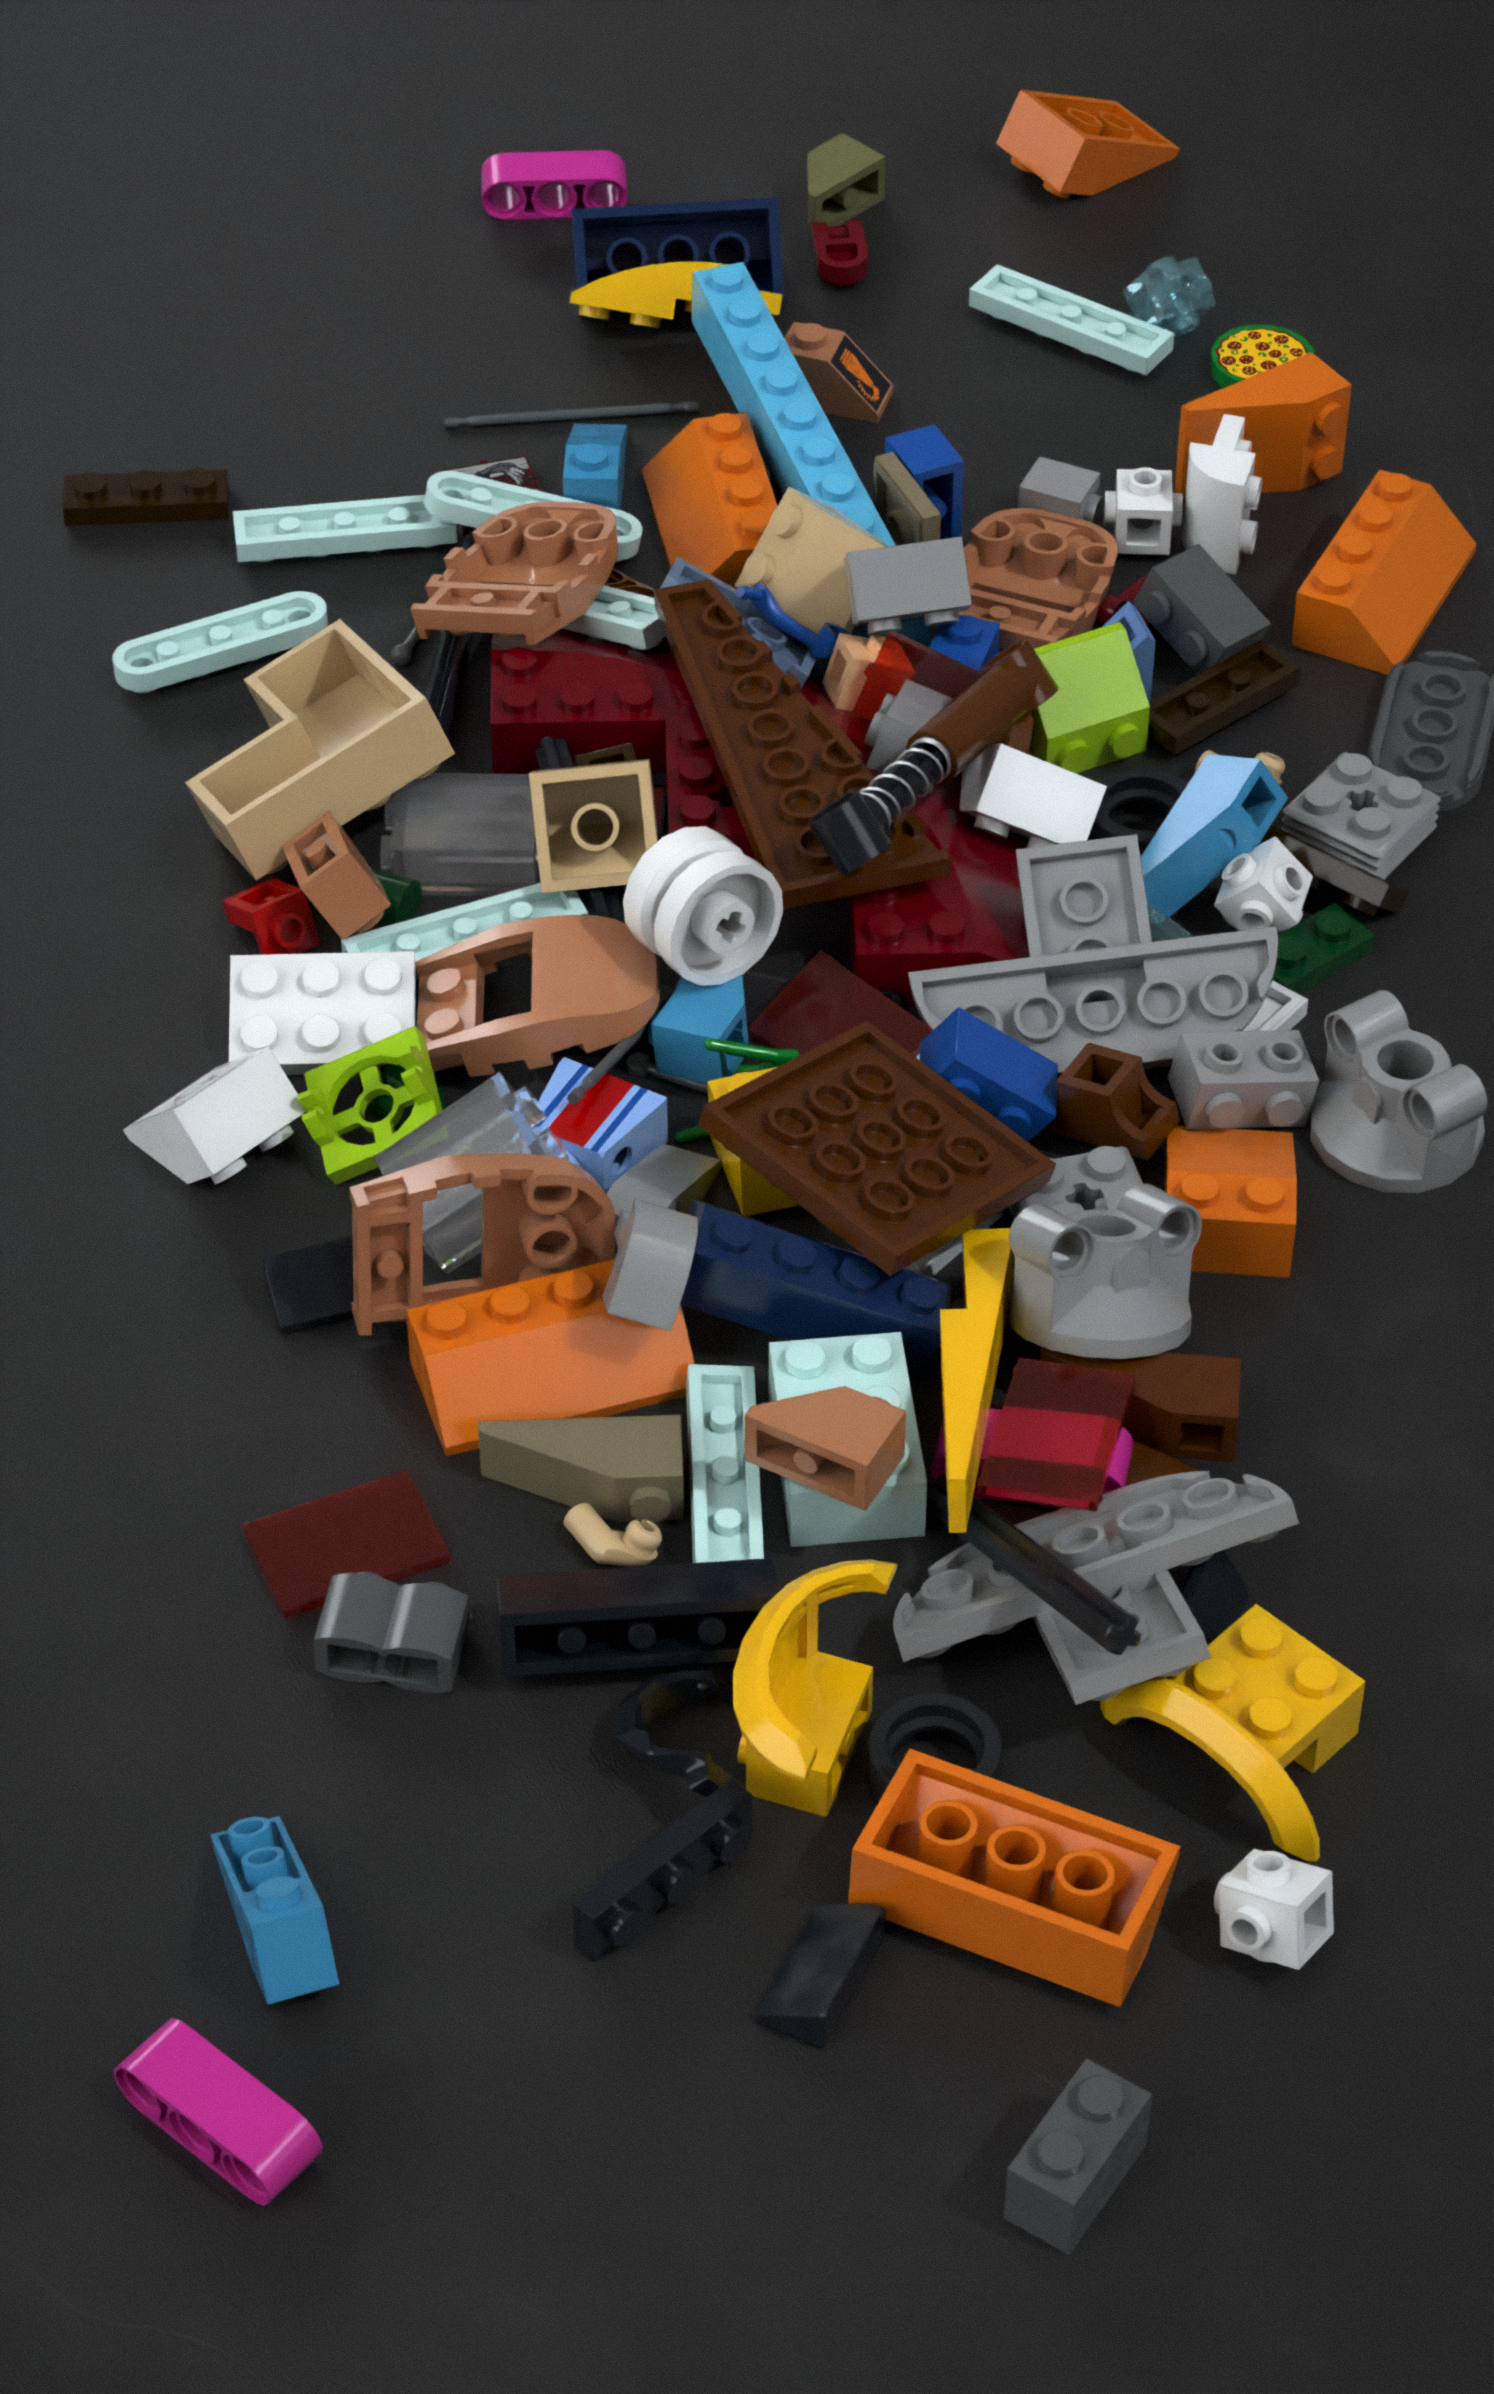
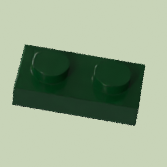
(1320, 948)

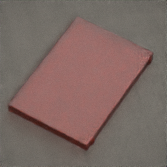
(828, 1002)
(1057, 1434)
(361, 1529)

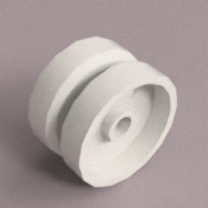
(703, 905)

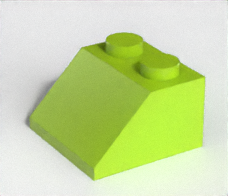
(1099, 703)

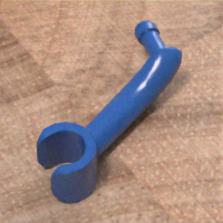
(820, 644)

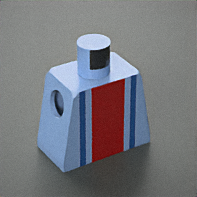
(609, 1126)

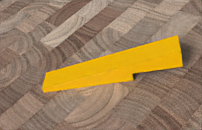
(970, 1360)

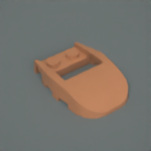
(524, 573)
(1038, 574)
(586, 991)
(535, 1222)

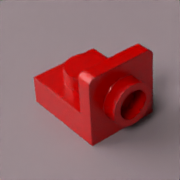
(276, 916)

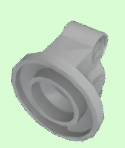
(1393, 1103)
(1105, 1277)

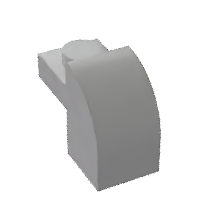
(650, 1264)

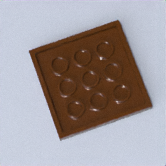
(877, 1146)

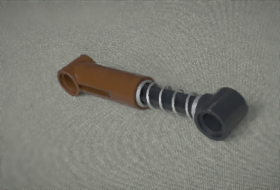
(1008, 687)

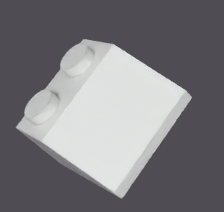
(1028, 797)
(220, 1119)

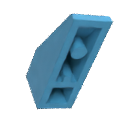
(595, 464)

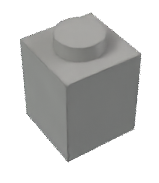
(1062, 490)

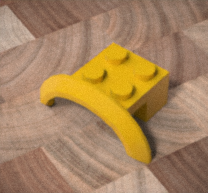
(799, 1705)
(1256, 1710)

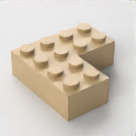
(336, 742)

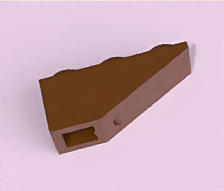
(1180, 1401)

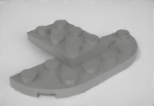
(1096, 967)
(1122, 1554)

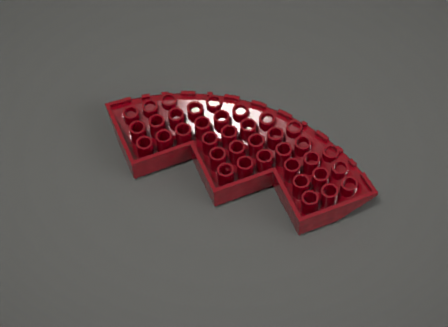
(618, 695)

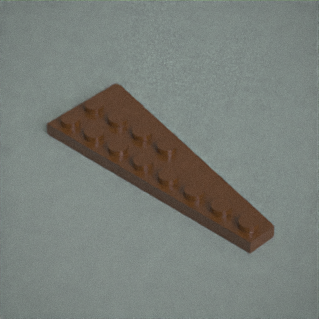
(780, 754)

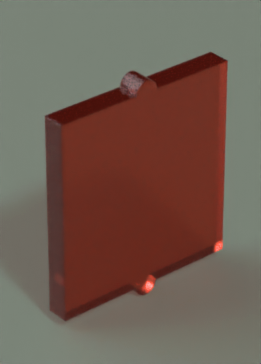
(908, 659)

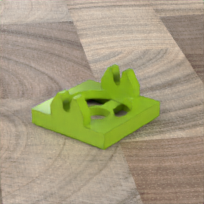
(325, 1082)

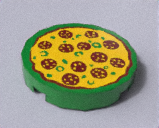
(1253, 350)

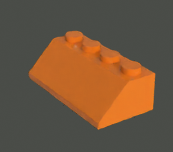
(710, 495)
(1382, 575)
(539, 1355)
(1013, 1876)

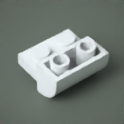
(1221, 494)

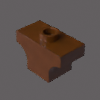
(1111, 1103)

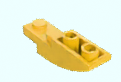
(648, 293)

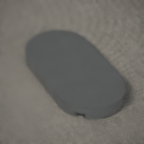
(1436, 725)

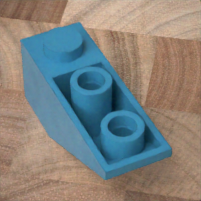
(1212, 822)
(690, 1019)
(275, 1909)

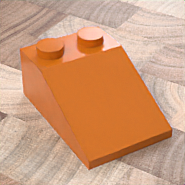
(1080, 142)
(1290, 415)
(1244, 1194)

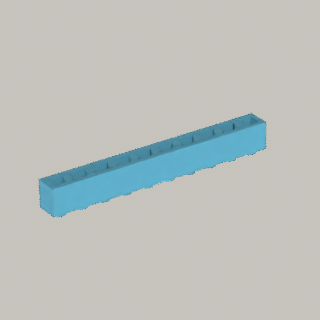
(780, 404)

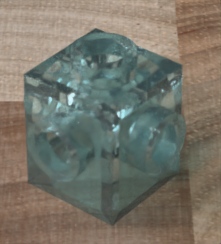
(1171, 295)

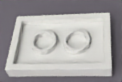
(318, 1004)

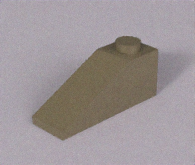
(615, 1464)

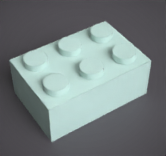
(879, 1369)

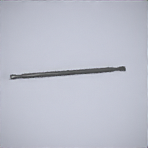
(571, 414)
(613, 1056)

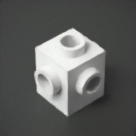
(1143, 510)
(1264, 888)
(1275, 1908)

